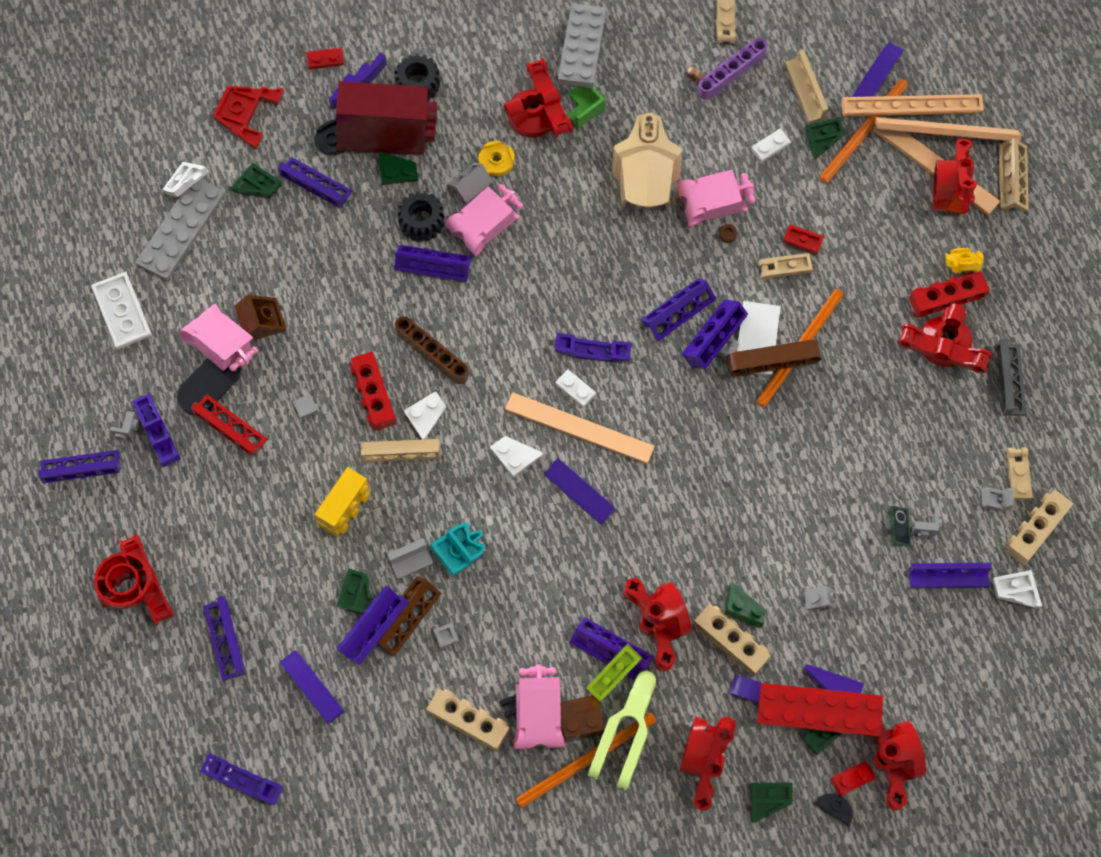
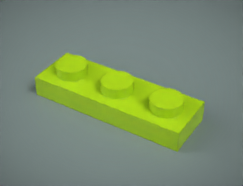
(614, 672)

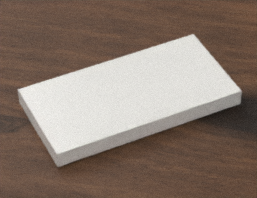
(121, 310)
(759, 328)

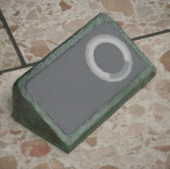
(899, 527)

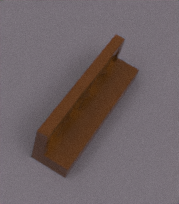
(413, 594)

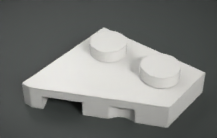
(184, 178)
(425, 414)
(515, 455)
(1018, 588)

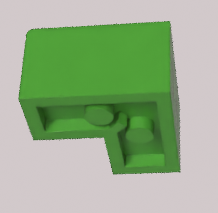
(589, 104)

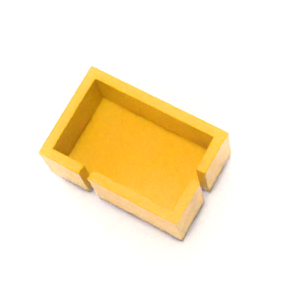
(343, 502)

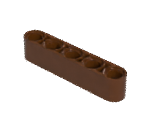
(428, 342)
(773, 358)

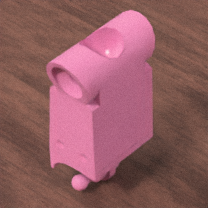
(714, 196)
(484, 218)
(219, 339)
(538, 709)

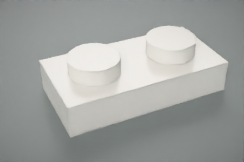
(770, 145)
(575, 388)

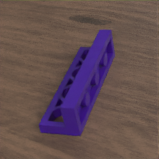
(314, 186)
(432, 262)
(678, 302)
(81, 470)
(949, 575)
(371, 624)
(231, 638)
(605, 650)

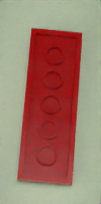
(820, 710)

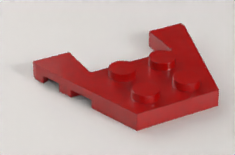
(238, 108)

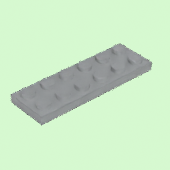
(582, 45)
(180, 229)

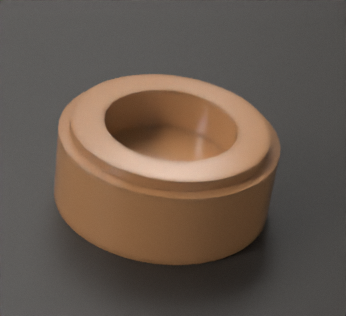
(694, 74)

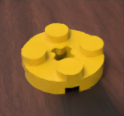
(496, 148)
(963, 260)

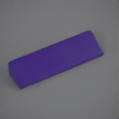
(580, 491)

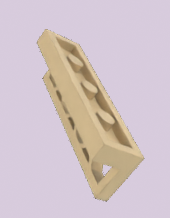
(807, 88)
(1010, 175)
(400, 450)

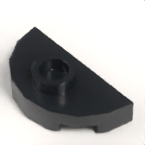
(836, 806)

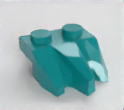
(458, 548)

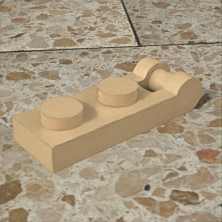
(726, 21)
(785, 266)
(1019, 473)

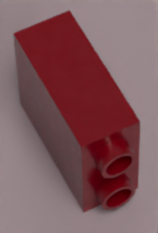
(384, 118)

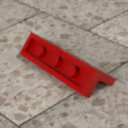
(226, 429)

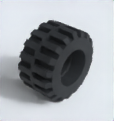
(418, 66)
(421, 229)

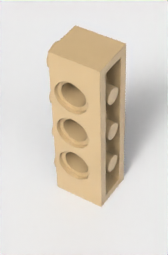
(1059, 506)
(751, 664)
(444, 698)

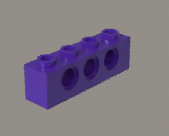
(714, 334)

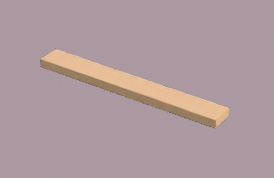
(912, 105)
(946, 129)
(926, 159)
(579, 428)

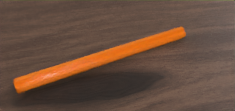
(857, 138)
(809, 334)
(579, 764)

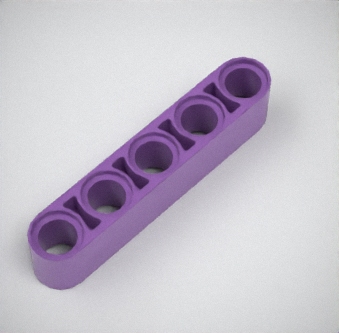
(735, 61)

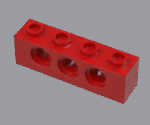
(973, 280)
(367, 364)

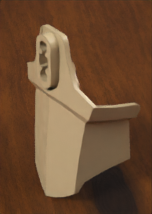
(646, 164)

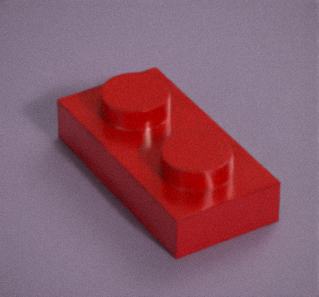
(325, 58)
(803, 239)
(852, 778)

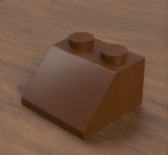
(260, 316)
(581, 719)

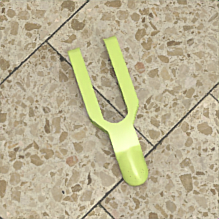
(635, 707)

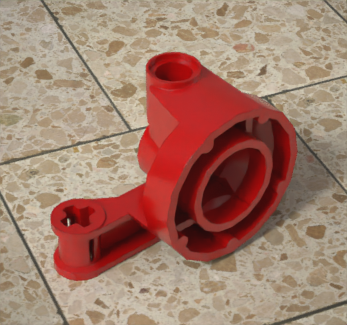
(549, 112)
(954, 181)
(943, 350)
(126, 566)
(666, 613)
(703, 752)
(905, 760)

